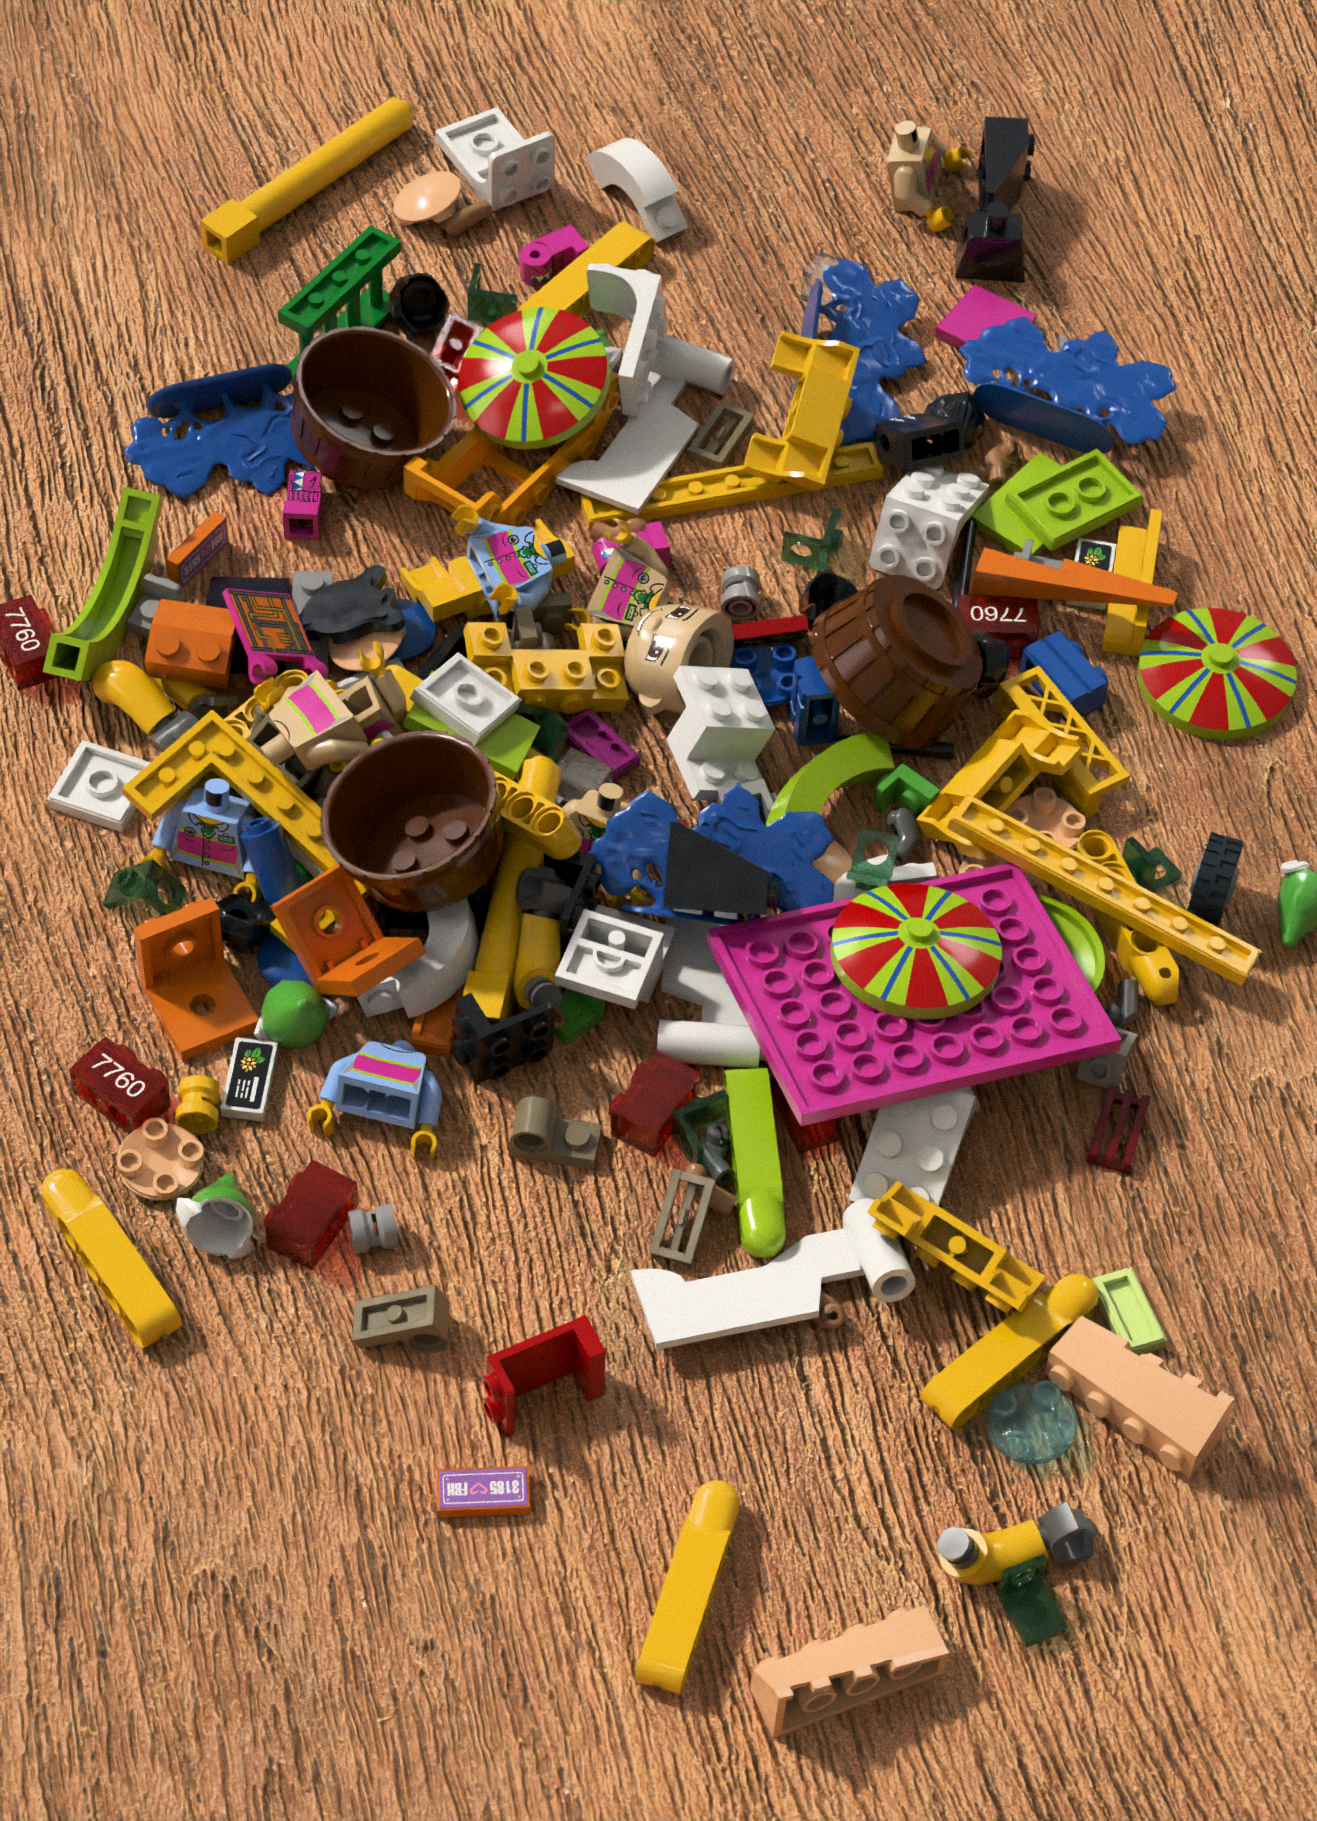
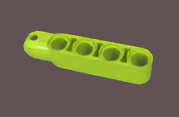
(755, 1161)

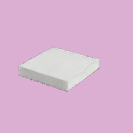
(465, 699)
(94, 784)

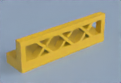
(1134, 559)
(1077, 782)

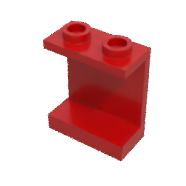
(539, 1361)

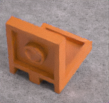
(355, 951)
(185, 967)

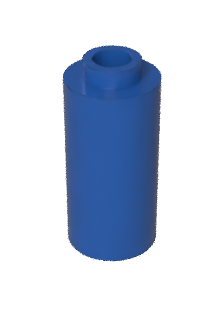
(271, 858)

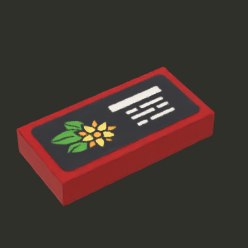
(770, 631)

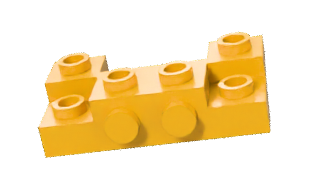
(815, 413)
(459, 590)
(555, 677)
(1001, 773)
(958, 1246)

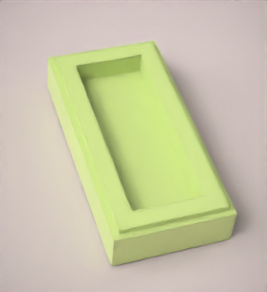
(1129, 1311)

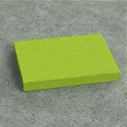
(1074, 499)
(999, 520)
(503, 746)

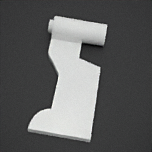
(658, 436)
(694, 975)
(778, 1292)

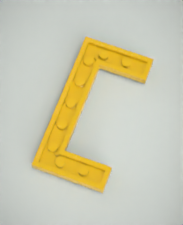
(221, 748)

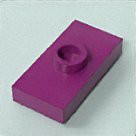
(596, 739)

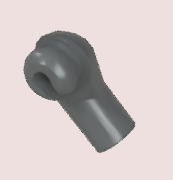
(905, 824)
(1128, 1004)
(715, 1147)

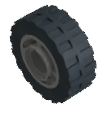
(1215, 878)

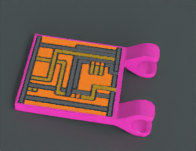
(270, 632)

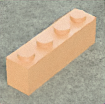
(1140, 1395)
(848, 1670)

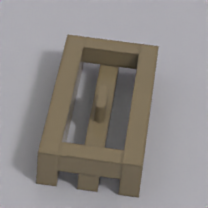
(708, 457)
(673, 1252)

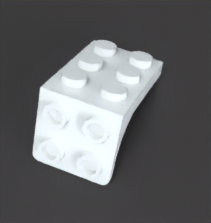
(498, 159)
(641, 301)
(924, 522)
(915, 1145)

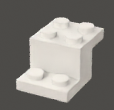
(719, 729)
(615, 956)

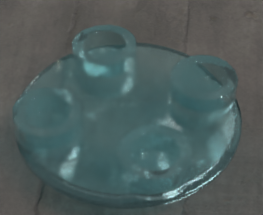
(1031, 1422)

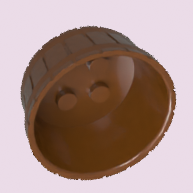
(368, 406)
(898, 659)
(416, 820)

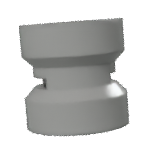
(740, 592)
(362, 1229)

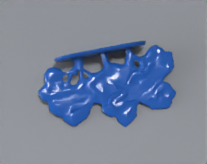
(872, 326)
(1076, 377)
(247, 439)
(783, 848)

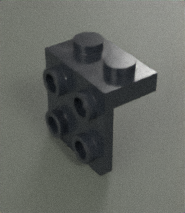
(582, 876)
(497, 1048)

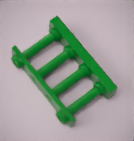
(341, 285)

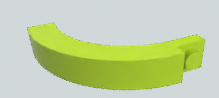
(119, 587)
(846, 763)

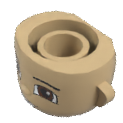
(669, 639)

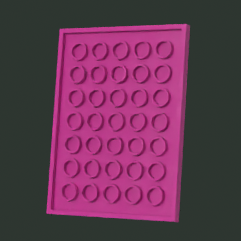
(851, 1058)

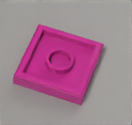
(976, 312)

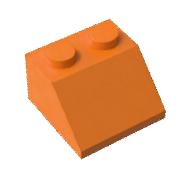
(191, 644)

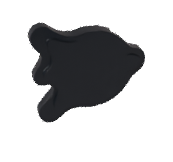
(352, 608)

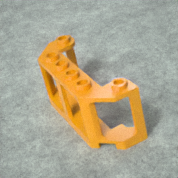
(438, 480)

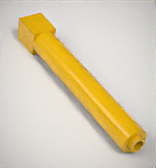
(237, 225)
(500, 939)

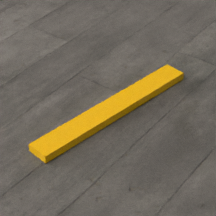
(732, 487)
(1104, 889)

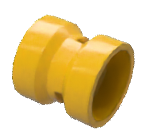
(198, 1104)

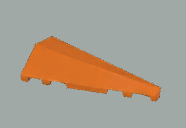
(1015, 577)

